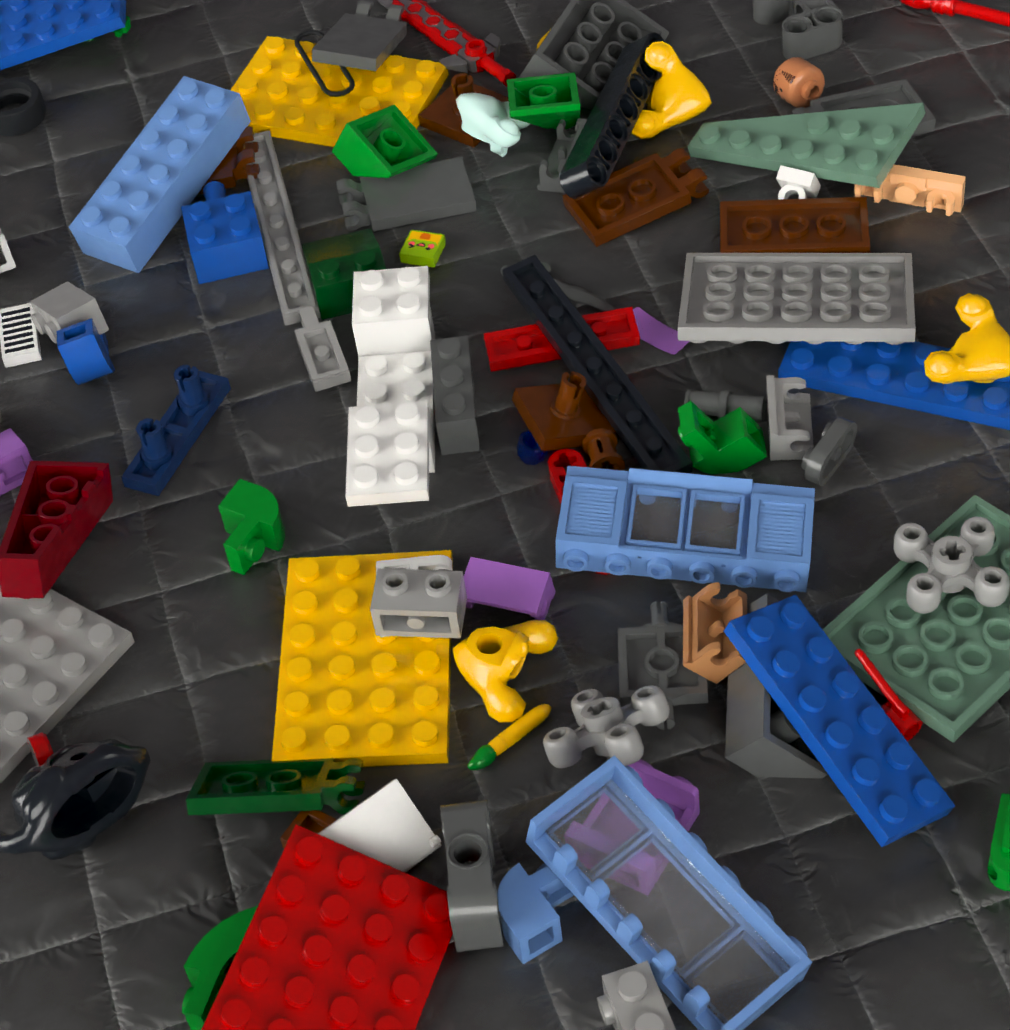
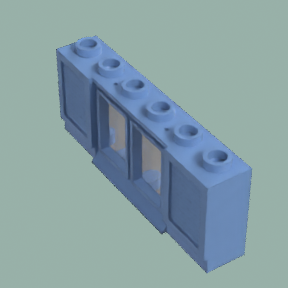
(686, 528)

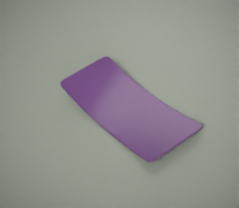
(657, 333)

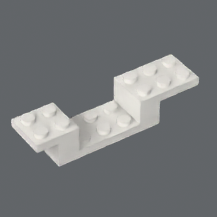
(395, 409)

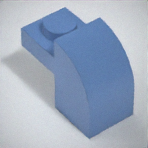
(528, 910)

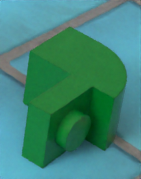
(721, 445)
(254, 523)

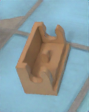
(704, 641)

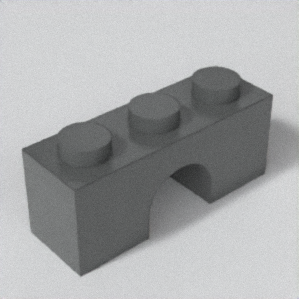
(454, 395)

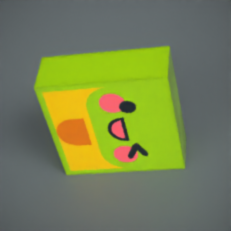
(422, 248)

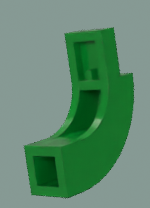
(210, 964)

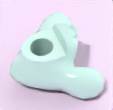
(489, 121)

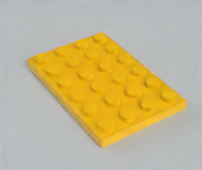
(290, 103)
(346, 687)

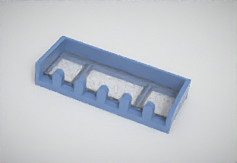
(667, 899)

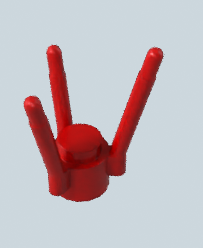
(897, 711)

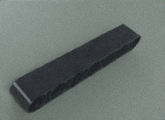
(610, 120)

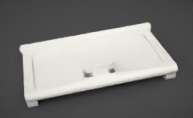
(386, 829)

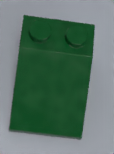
(333, 265)

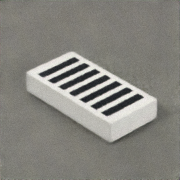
(19, 336)

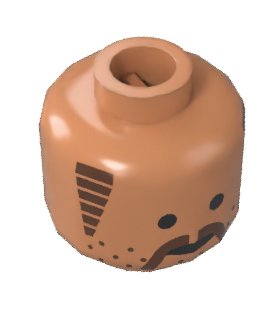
(798, 82)

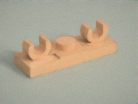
(919, 188)

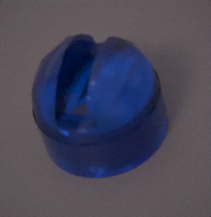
(529, 450)

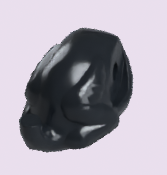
(75, 797)

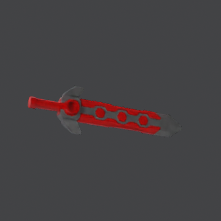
(465, 49)

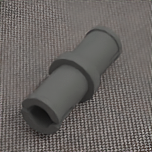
(725, 402)

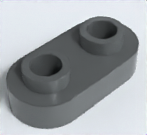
(830, 451)

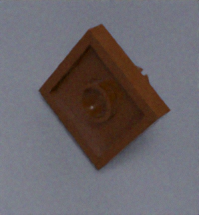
(443, 114)
(559, 413)

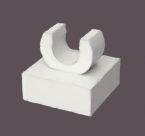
(797, 182)

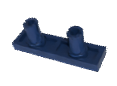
(171, 438)

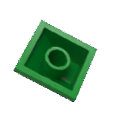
(545, 100)
(382, 145)

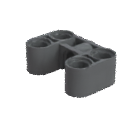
(807, 25)
(470, 876)

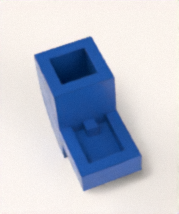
(84, 352)

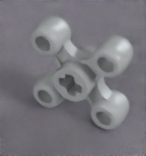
(951, 565)
(606, 726)

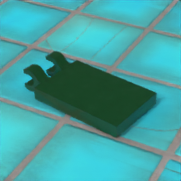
(274, 786)

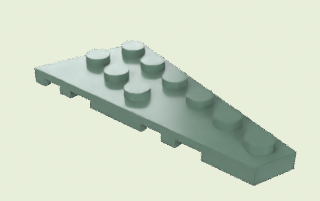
(835, 145)

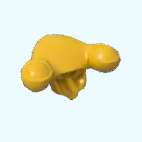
(675, 95)
(978, 354)
(495, 656)

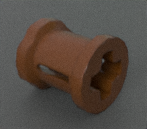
(606, 453)

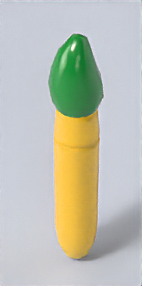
(516, 731)

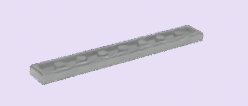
(280, 233)

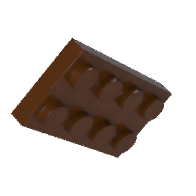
(795, 226)

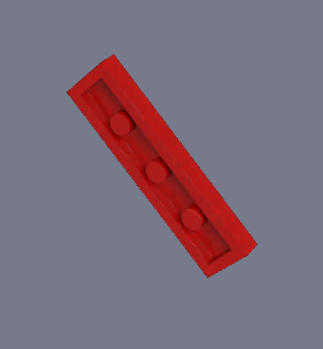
(529, 345)

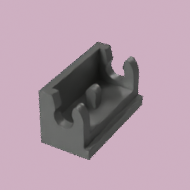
(551, 168)

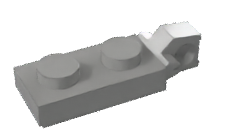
(321, 351)

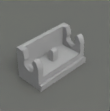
(788, 418)

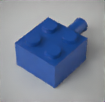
(224, 234)

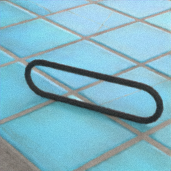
(313, 70)

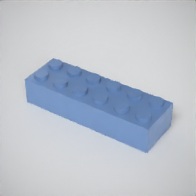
(160, 174)

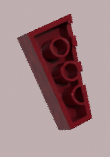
(50, 523)

